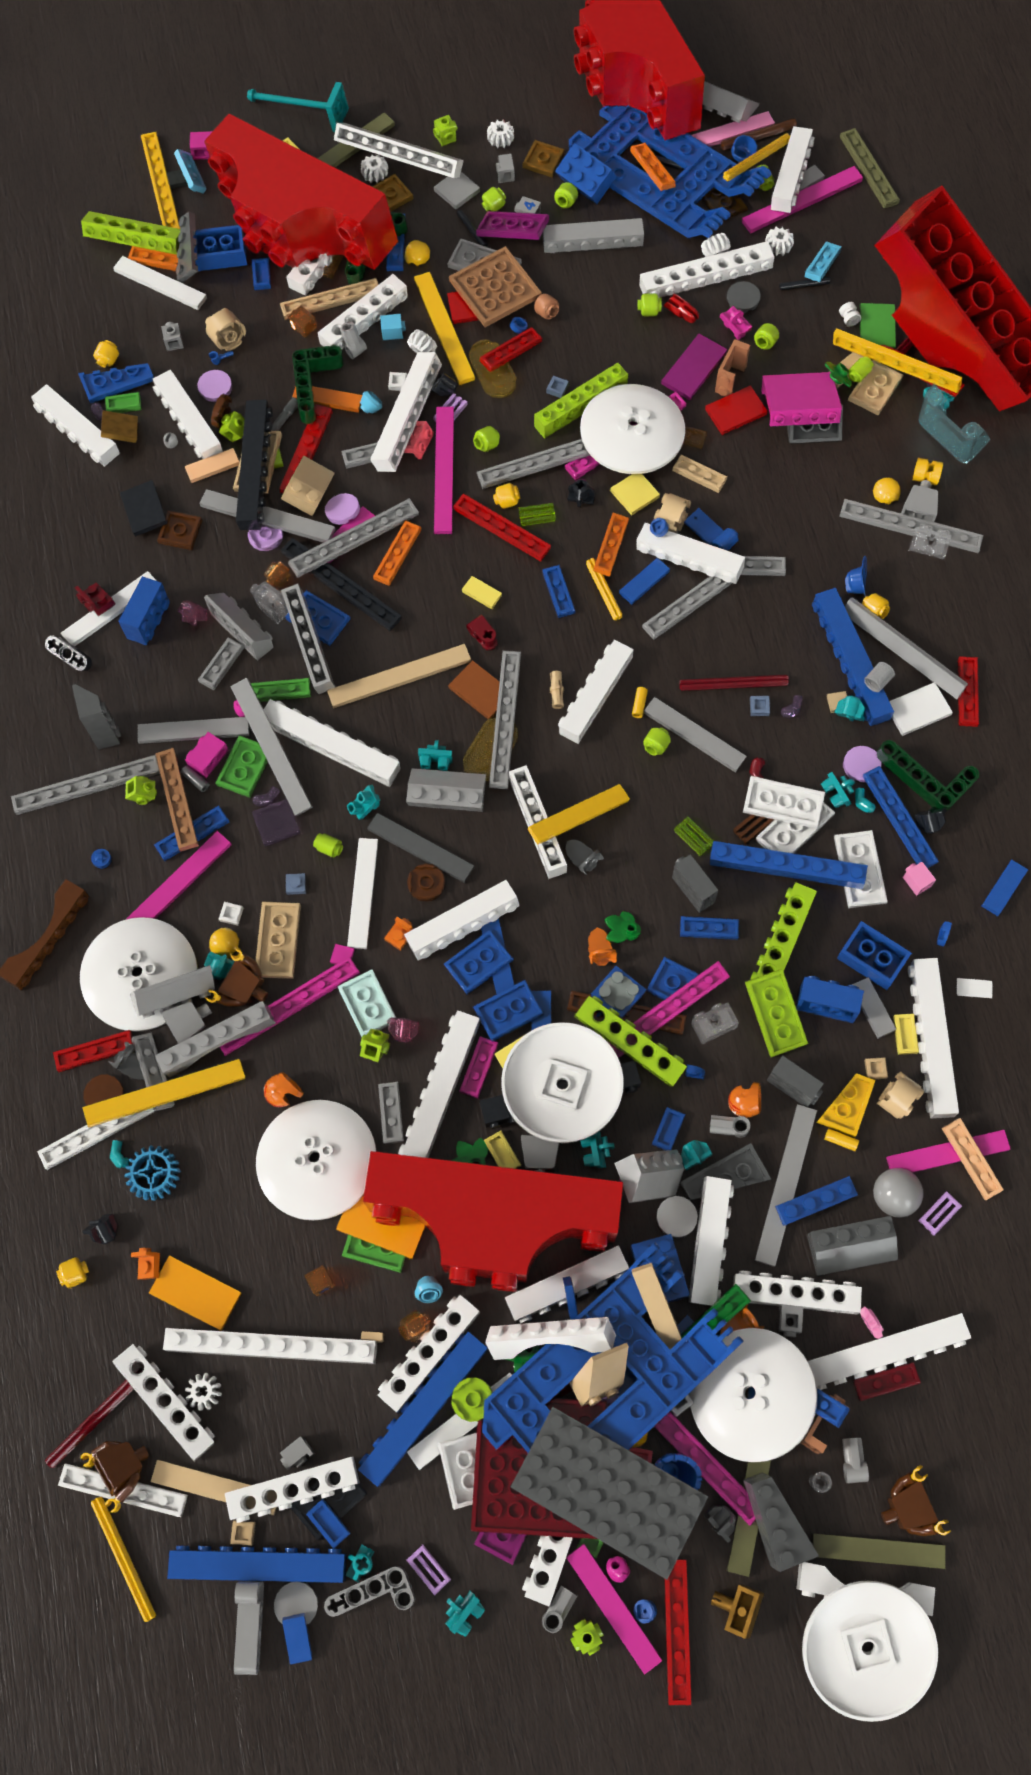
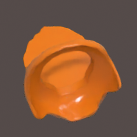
(600, 948)
(742, 1320)

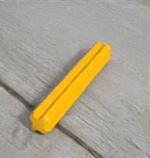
(605, 591)

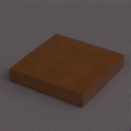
(180, 530)

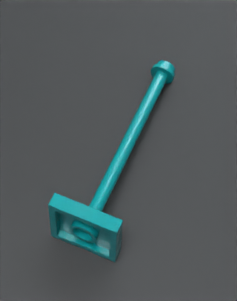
(335, 106)

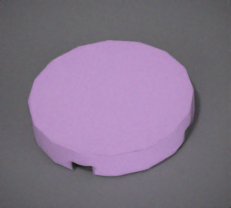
(214, 384)
(342, 508)
(266, 538)
(859, 761)

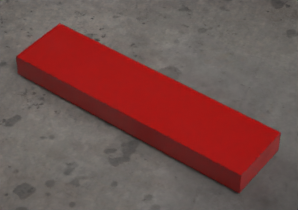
(510, 349)
(969, 700)
(91, 1051)

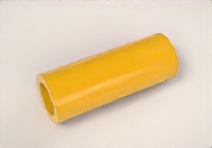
(639, 702)
(841, 1139)

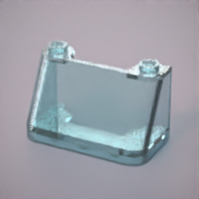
(961, 443)

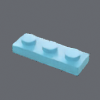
(190, 171)
(822, 261)

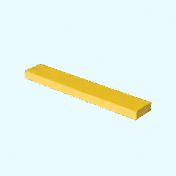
(578, 814)

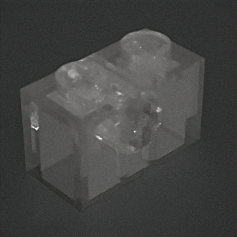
(921, 544)
(708, 1031)

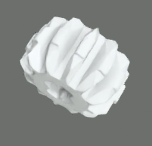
(500, 133)
(374, 168)
(780, 240)
(715, 245)
(421, 342)
(203, 1383)

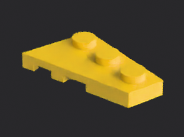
(849, 1107)

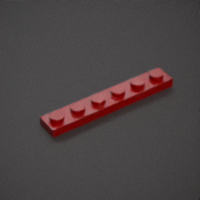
(309, 441)
(502, 527)
(677, 1635)

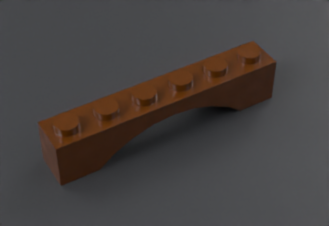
(20, 968)

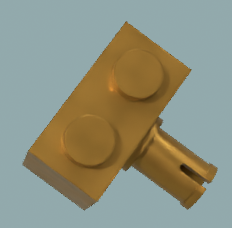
(741, 1609)

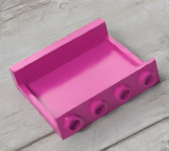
(801, 399)

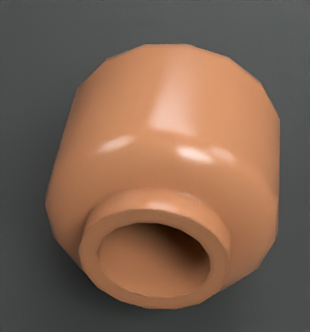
(546, 306)

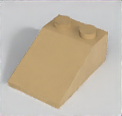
(307, 485)
(601, 1376)

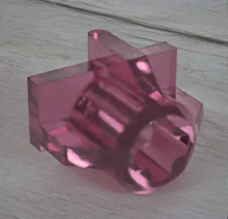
(192, 612)
(402, 1029)

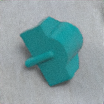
(851, 708)
(219, 965)
(695, 1153)
(361, 1563)

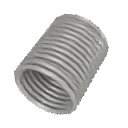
(879, 676)

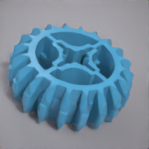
(168, 1172)

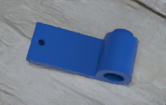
(710, 531)

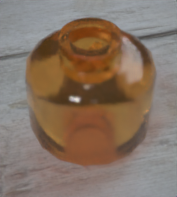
(277, 574)
(414, 1326)

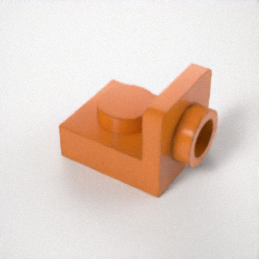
(396, 934)
(147, 1263)

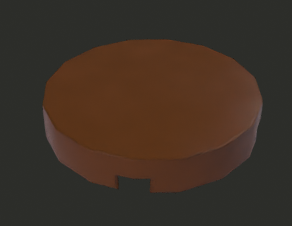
(220, 409)
(426, 882)
(102, 1088)

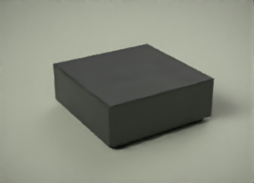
(176, 179)

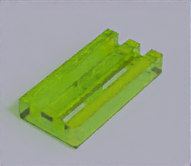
(537, 511)
(688, 840)

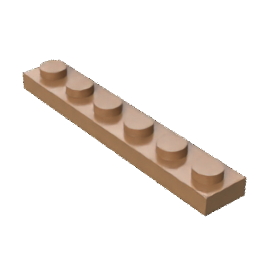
(177, 799)

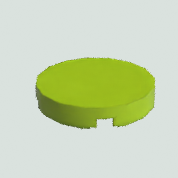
(469, 1399)

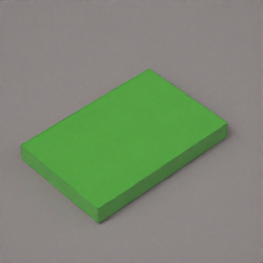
(878, 323)
(243, 767)
(372, 1254)

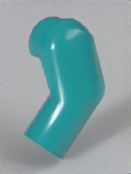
(863, 803)
(116, 1156)

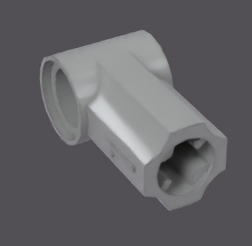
(354, 343)
(726, 1125)
(855, 1467)
(559, 1607)

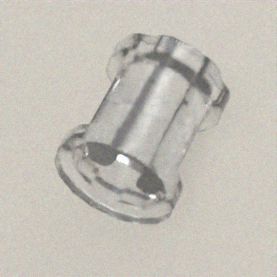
(825, 1477)

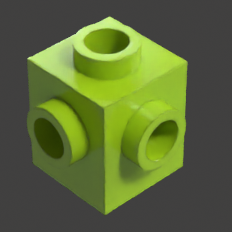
(445, 130)
(232, 426)
(140, 790)
(374, 1045)
(582, 1628)

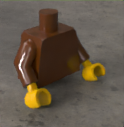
(241, 983)
(118, 1468)
(912, 1507)

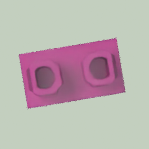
(736, 322)

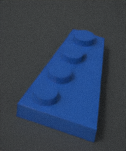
(112, 382)

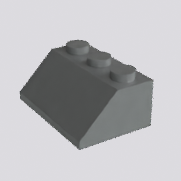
(816, 432)

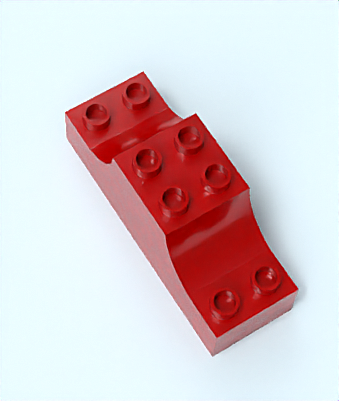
(640, 61)
(296, 202)
(959, 299)
(491, 1216)

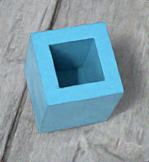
(392, 327)

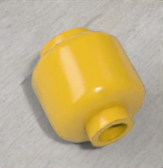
(106, 353)
(506, 495)
(877, 605)
(72, 1272)

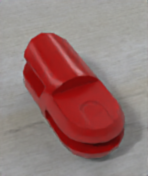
(682, 308)

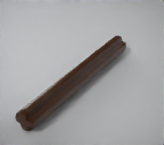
(762, 132)

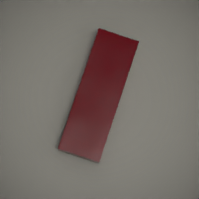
(886, 1381)

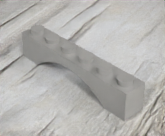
(189, 1051)

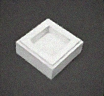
(396, 380)
(231, 913)

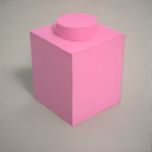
(918, 878)

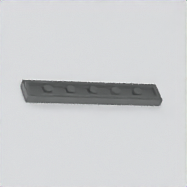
(420, 847)

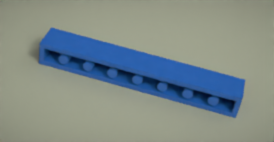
(851, 654)
(788, 865)
(422, 1409)
(256, 1565)

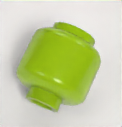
(566, 195)
(493, 199)
(649, 304)
(766, 336)
(486, 439)
(657, 741)

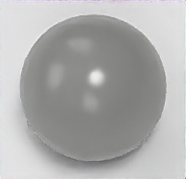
(898, 1192)

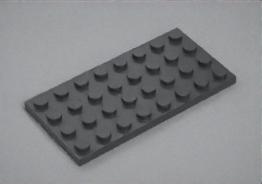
(609, 1492)

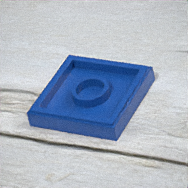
(669, 978)

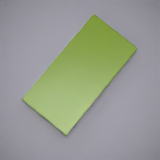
(776, 1012)

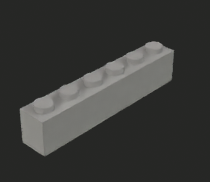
(593, 235)
(308, 638)

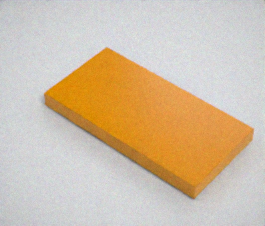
(399, 1239)
(195, 1293)

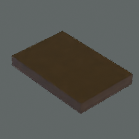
(716, 199)

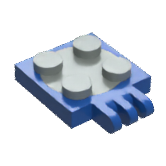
(618, 992)

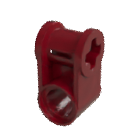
(483, 632)

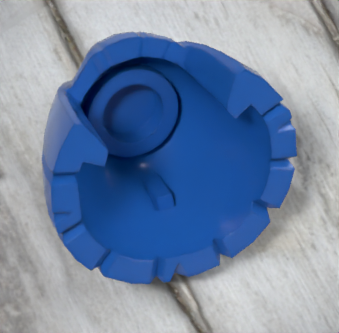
(682, 1468)

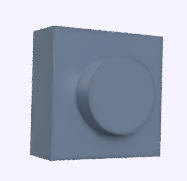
(557, 387)
(759, 706)
(295, 884)

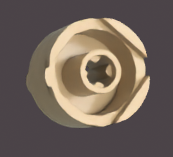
(225, 329)
(673, 511)
(900, 1095)

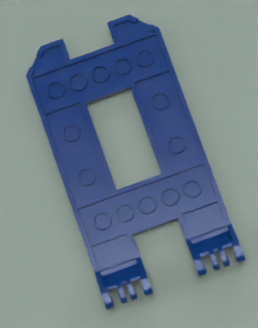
(675, 205)
(662, 1373)

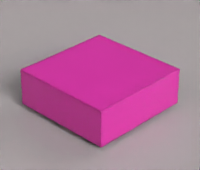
(340, 953)

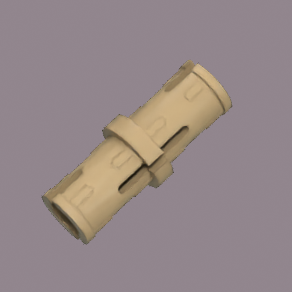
(556, 689)

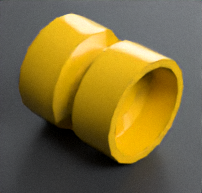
(927, 471)

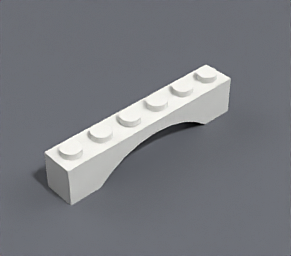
(588, 1334)
(817, 1579)

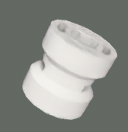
(849, 313)

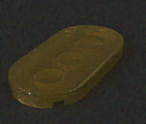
(497, 383)
(479, 755)

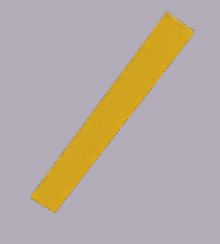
(160, 180)
(444, 328)
(897, 360)
(163, 1093)

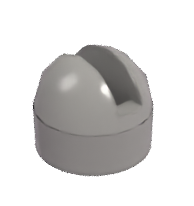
(172, 442)

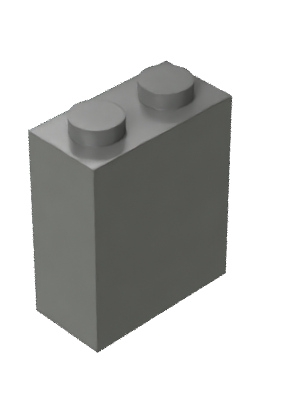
(694, 883)
(795, 1082)

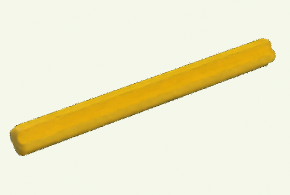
(756, 157)
(123, 1559)

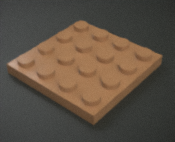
(495, 286)

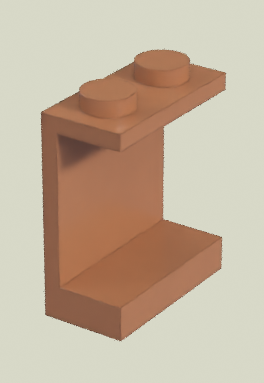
(736, 358)
(810, 1441)

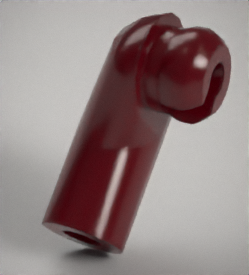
(756, 766)

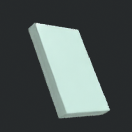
(366, 1002)

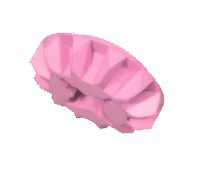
(872, 1322)

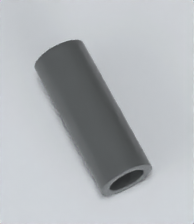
(195, 778)

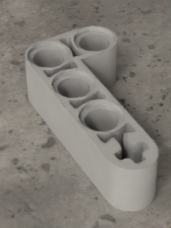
(368, 1595)
(249, 1626)

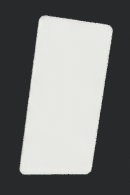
(974, 988)

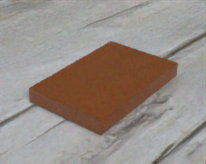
(477, 689)

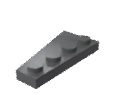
(185, 254)
(740, 1167)

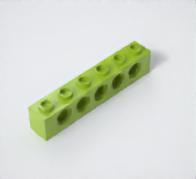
(130, 232)
(574, 403)
(804, 897)
(675, 1063)

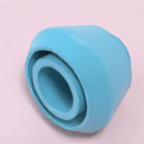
(370, 402)
(428, 1289)

